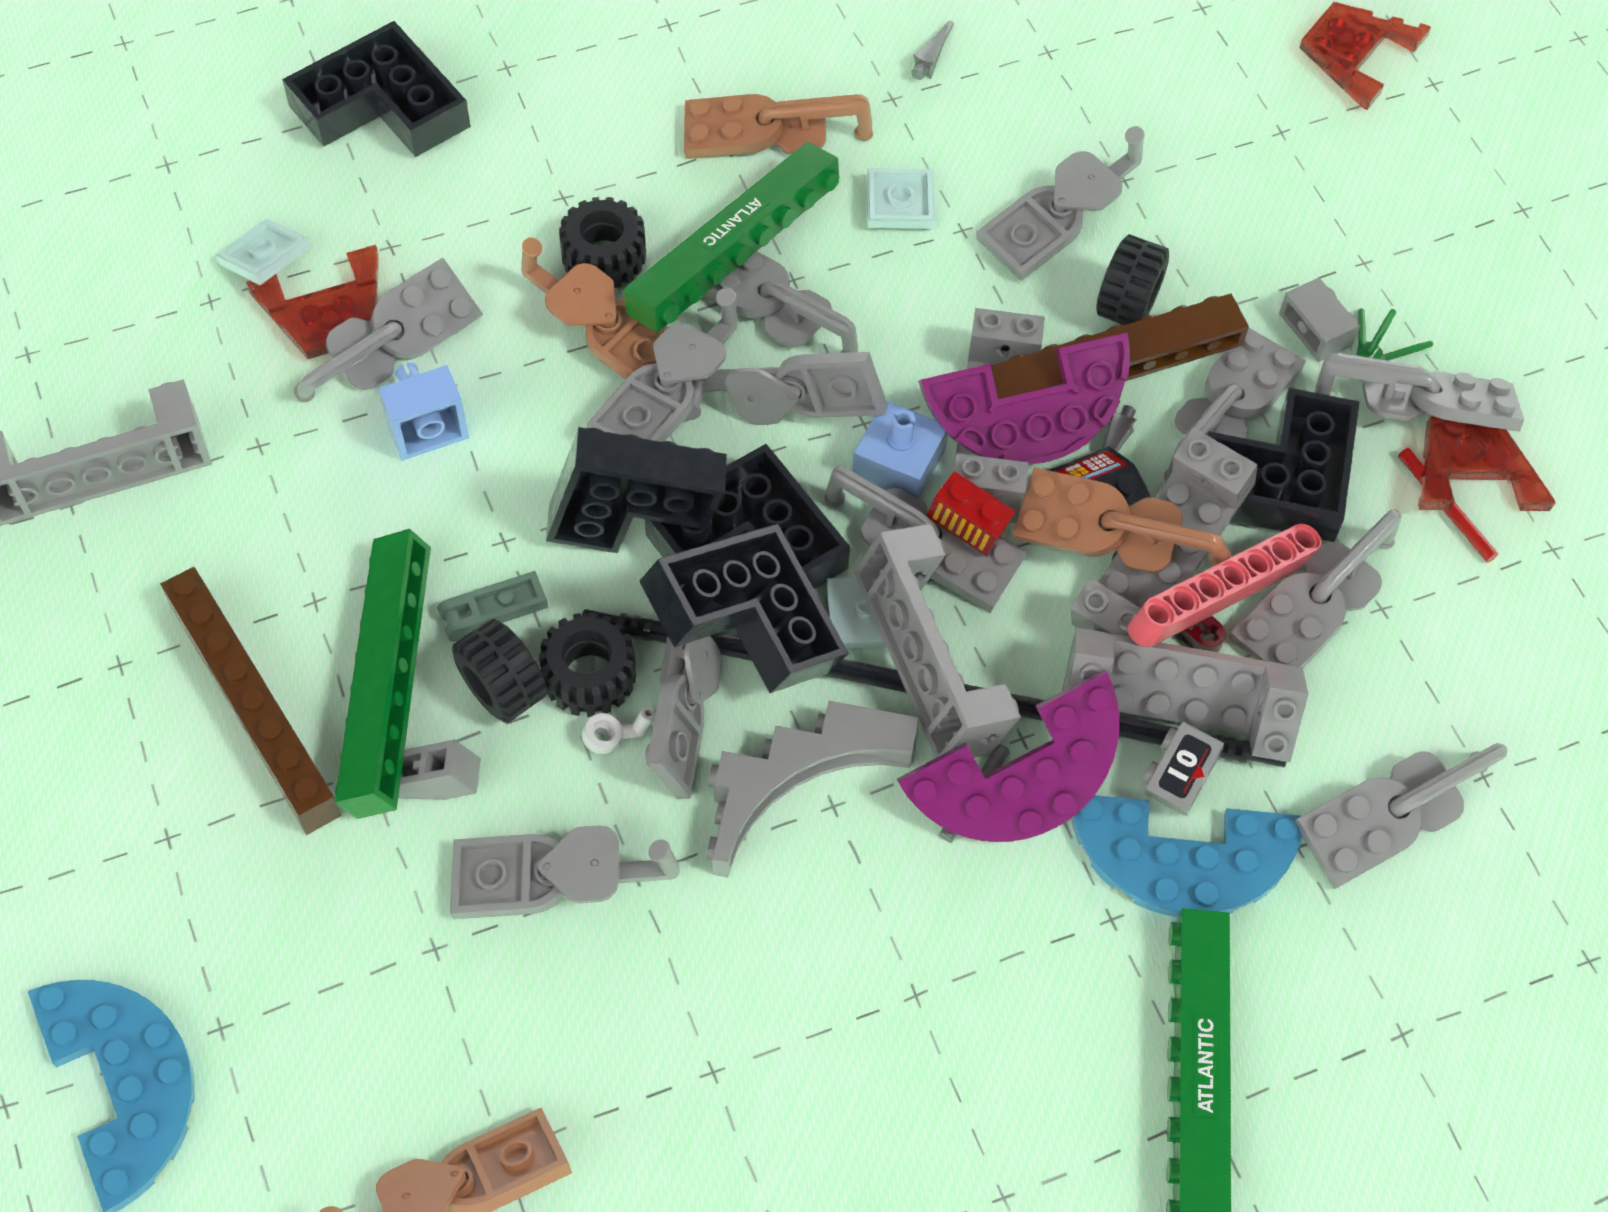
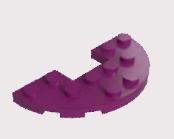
(1037, 423)
(1034, 789)

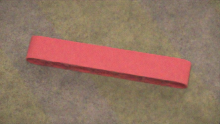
(1223, 585)

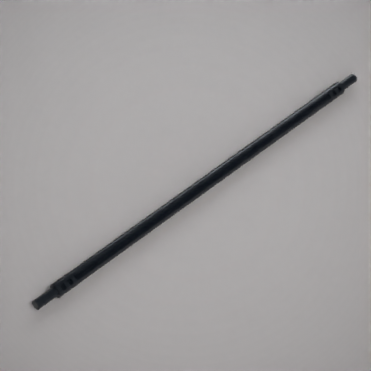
(888, 678)

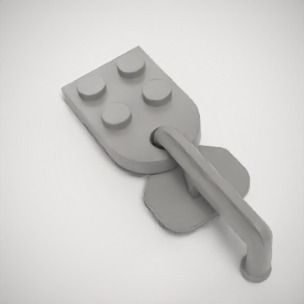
(1034, 232)
(421, 310)
(788, 314)
(802, 383)
(1238, 387)
(662, 393)
(1440, 394)
(961, 570)
(1311, 606)
(680, 712)
(1387, 814)
(505, 871)

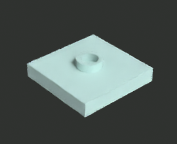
(900, 198)
(263, 251)
(852, 615)

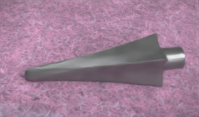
(928, 56)
(1120, 428)

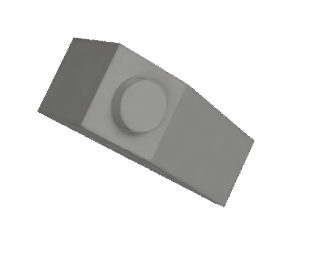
(439, 771)

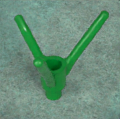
(1372, 348)

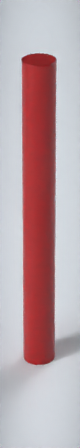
(1456, 515)

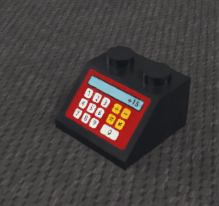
(1110, 468)

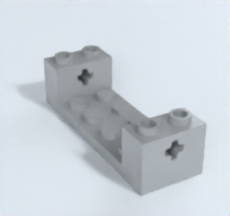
(1013, 335)
(108, 463)
(1208, 489)
(892, 584)
(1197, 688)

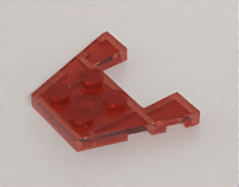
(1347, 38)
(313, 315)
(1476, 453)

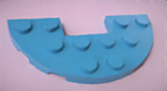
(1186, 873)
(143, 1071)

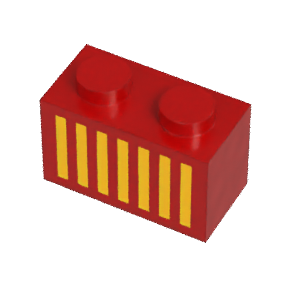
(970, 513)

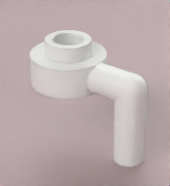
(613, 730)

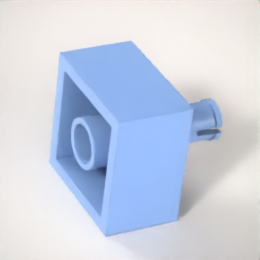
(423, 410)
(900, 450)

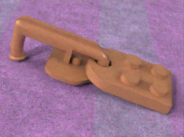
(756, 122)
(588, 299)
(1070, 514)
(479, 1172)

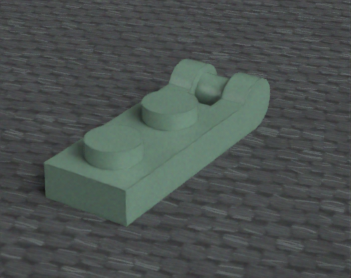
(498, 601)

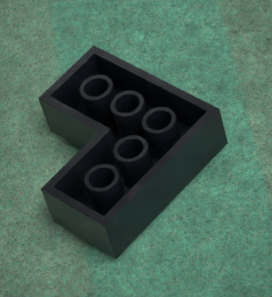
(373, 79)
(1306, 469)
(625, 477)
(758, 496)
(759, 591)

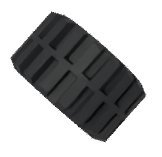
(604, 222)
(1132, 280)
(582, 638)
(499, 670)

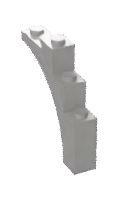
(841, 740)

